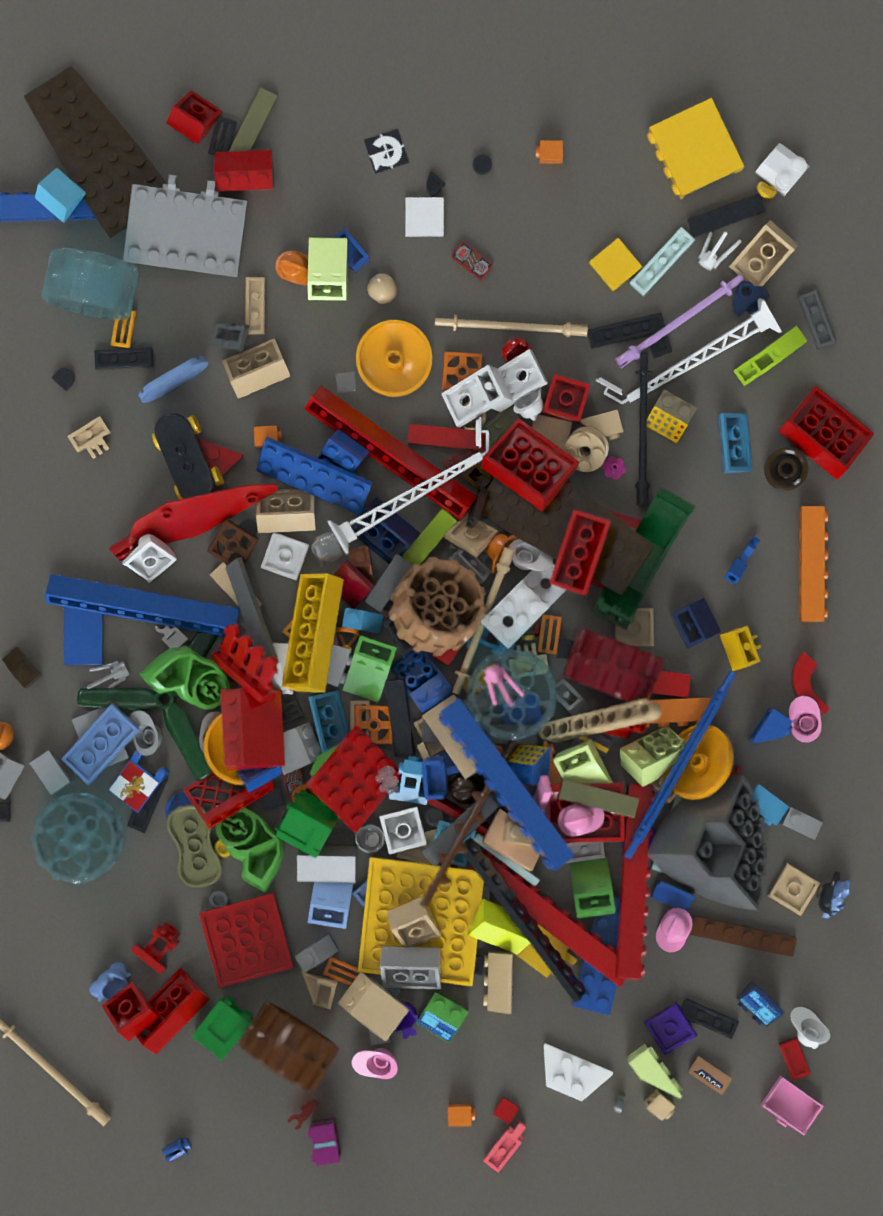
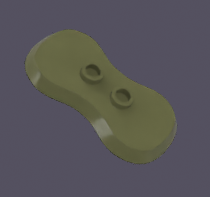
(197, 859)

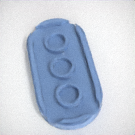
(173, 379)

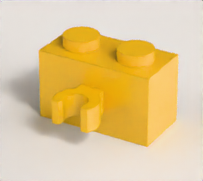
(740, 648)

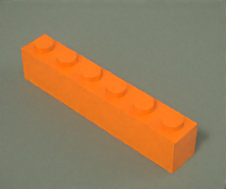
(812, 564)

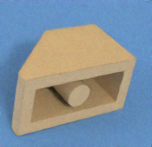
(608, 423)
(659, 1105)

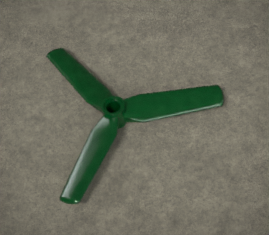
(174, 716)

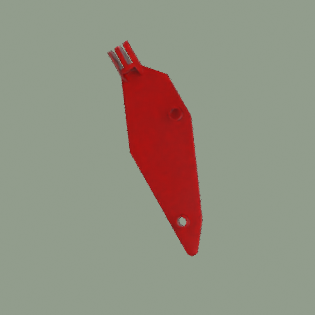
(191, 516)

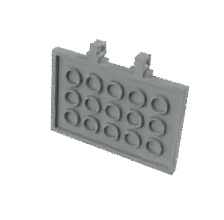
(184, 229)

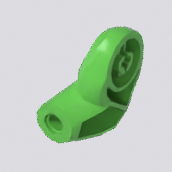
(253, 843)

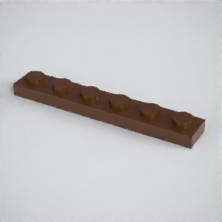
(743, 936)

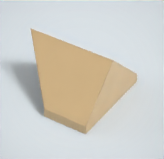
(320, 989)

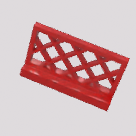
(227, 808)

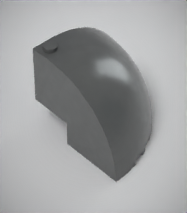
(715, 845)

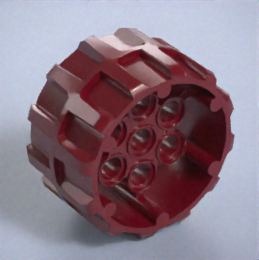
(612, 666)

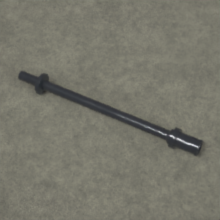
(642, 485)

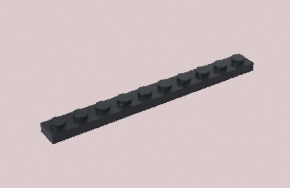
(523, 920)

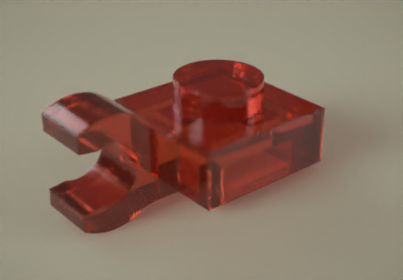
(455, 459)
(307, 1109)

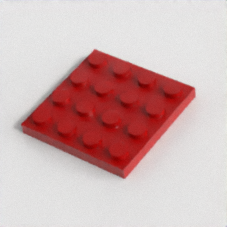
(348, 779)
(246, 940)

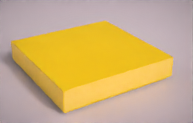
(615, 264)

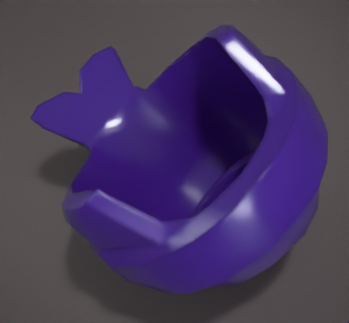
(408, 1020)

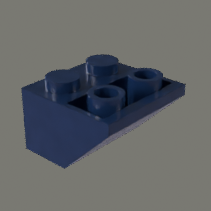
(695, 623)

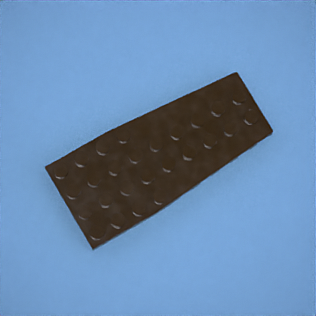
(92, 147)
(623, 548)

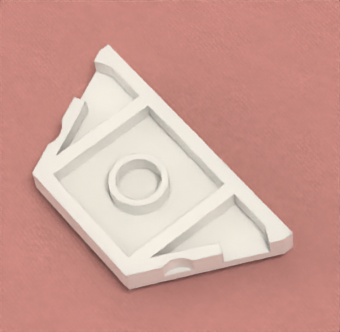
(572, 1074)

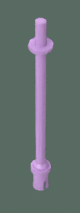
(634, 351)

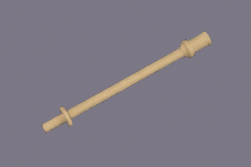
(567, 329)
(502, 568)
(91, 1107)

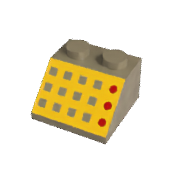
(670, 416)

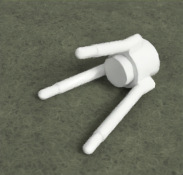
(708, 259)

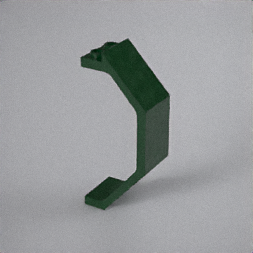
(660, 528)

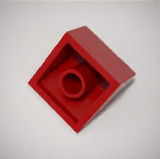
(193, 117)

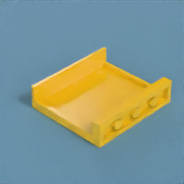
(695, 148)

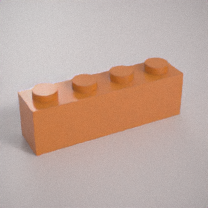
(680, 711)

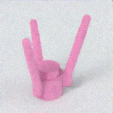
(495, 675)

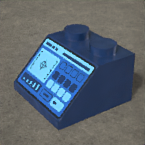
(760, 1004)

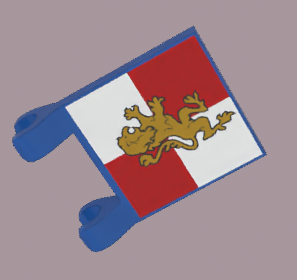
(136, 784)

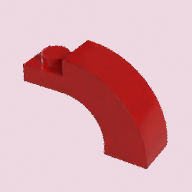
(801, 677)

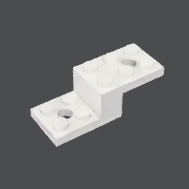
(494, 388)
(524, 605)

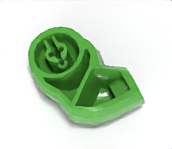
(189, 674)

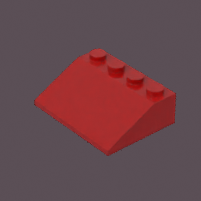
(826, 432)
(529, 464)
(251, 731)
(613, 824)

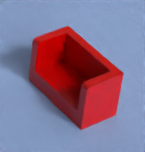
(672, 684)

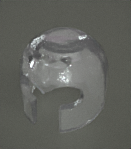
(326, 548)

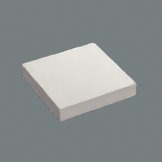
(425, 217)
(285, 556)

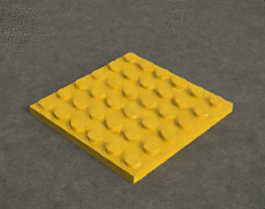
(453, 908)

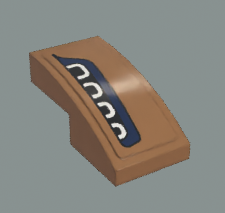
(710, 1075)

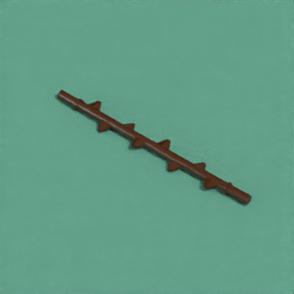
(462, 829)

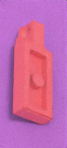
(505, 1147)

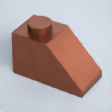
(361, 560)

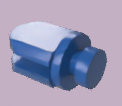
(176, 1149)

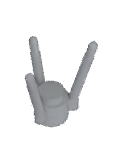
(118, 672)

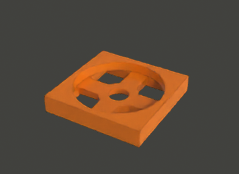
(448, 356)
(359, 709)

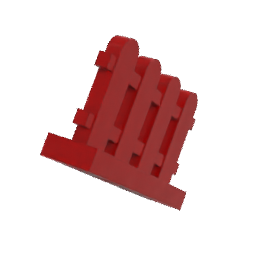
(246, 673)

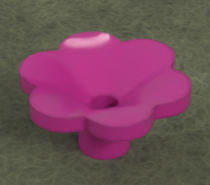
(613, 473)

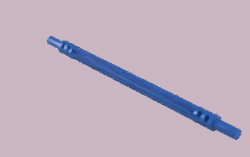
(680, 764)

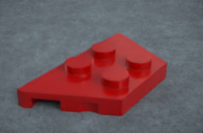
(219, 456)

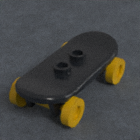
(184, 456)

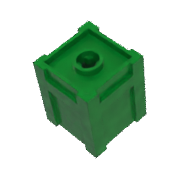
(307, 823)
(223, 1027)

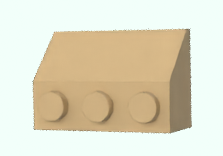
(256, 368)
(286, 512)
(498, 981)

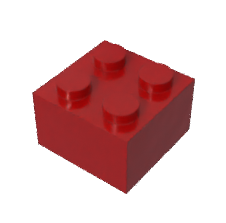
(566, 399)
(130, 1011)

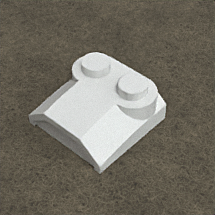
(782, 169)
(150, 557)

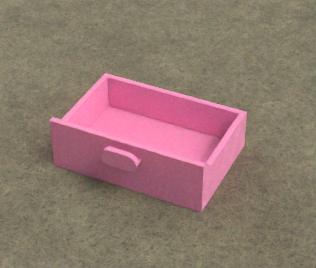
(791, 1105)

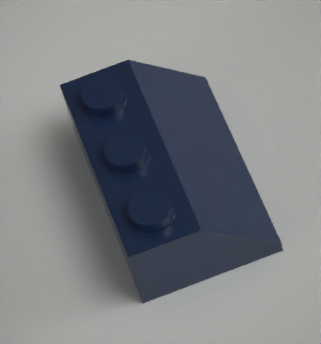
(387, 537)

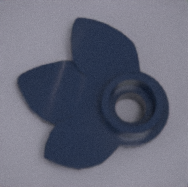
(748, 302)

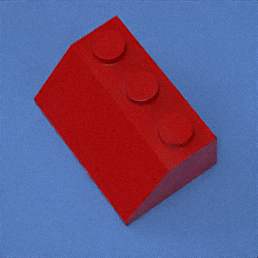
(243, 170)

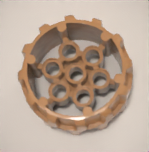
(456, 581)

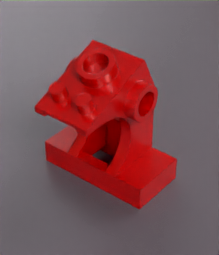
(151, 954)

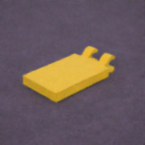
(531, 957)

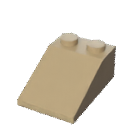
(764, 255)
(373, 1006)

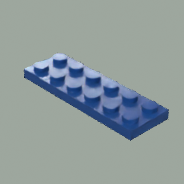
(314, 476)
(600, 989)

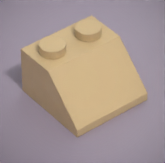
(413, 923)

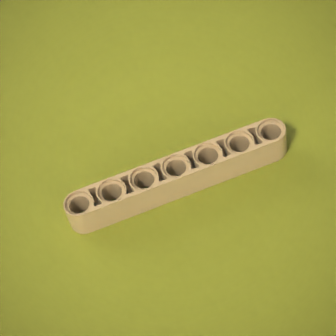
(589, 722)

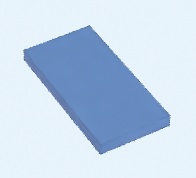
(100, 744)

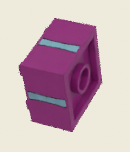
(325, 1141)

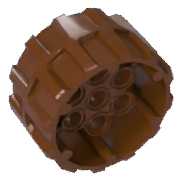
(289, 1047)

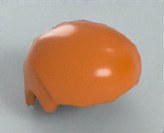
(6, 735)

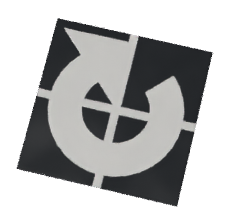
(386, 151)

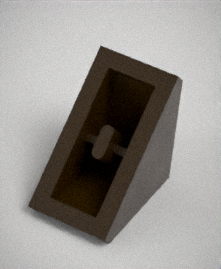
(477, 477)

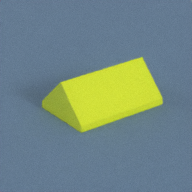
(497, 928)

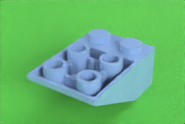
(330, 904)

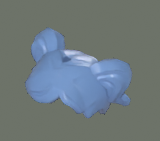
(110, 982)

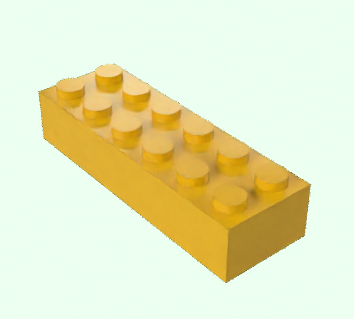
(312, 633)

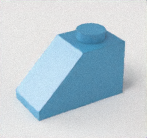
(362, 620)

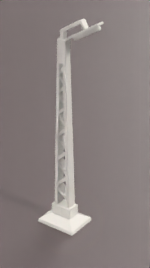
(763, 320)
(345, 533)

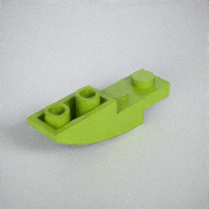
(770, 356)

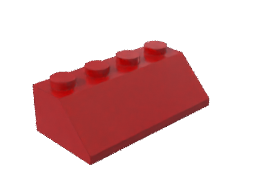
(580, 552)
(175, 1005)

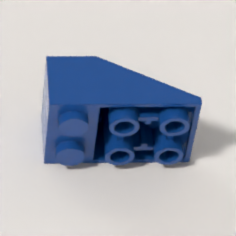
(343, 452)
(423, 680)

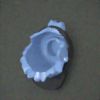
(832, 896)

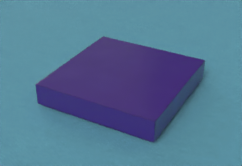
(670, 1028)

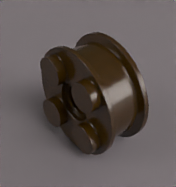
(774, 473)

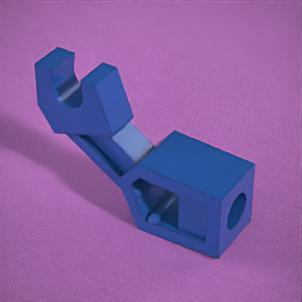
(739, 566)

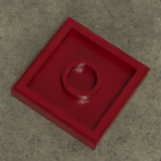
(355, 584)

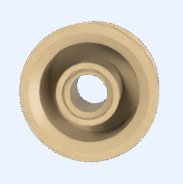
(595, 441)

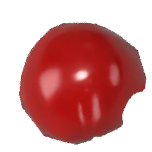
(514, 348)

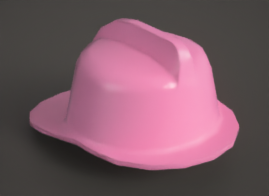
(805, 718)
(580, 819)
(674, 929)
(375, 1063)

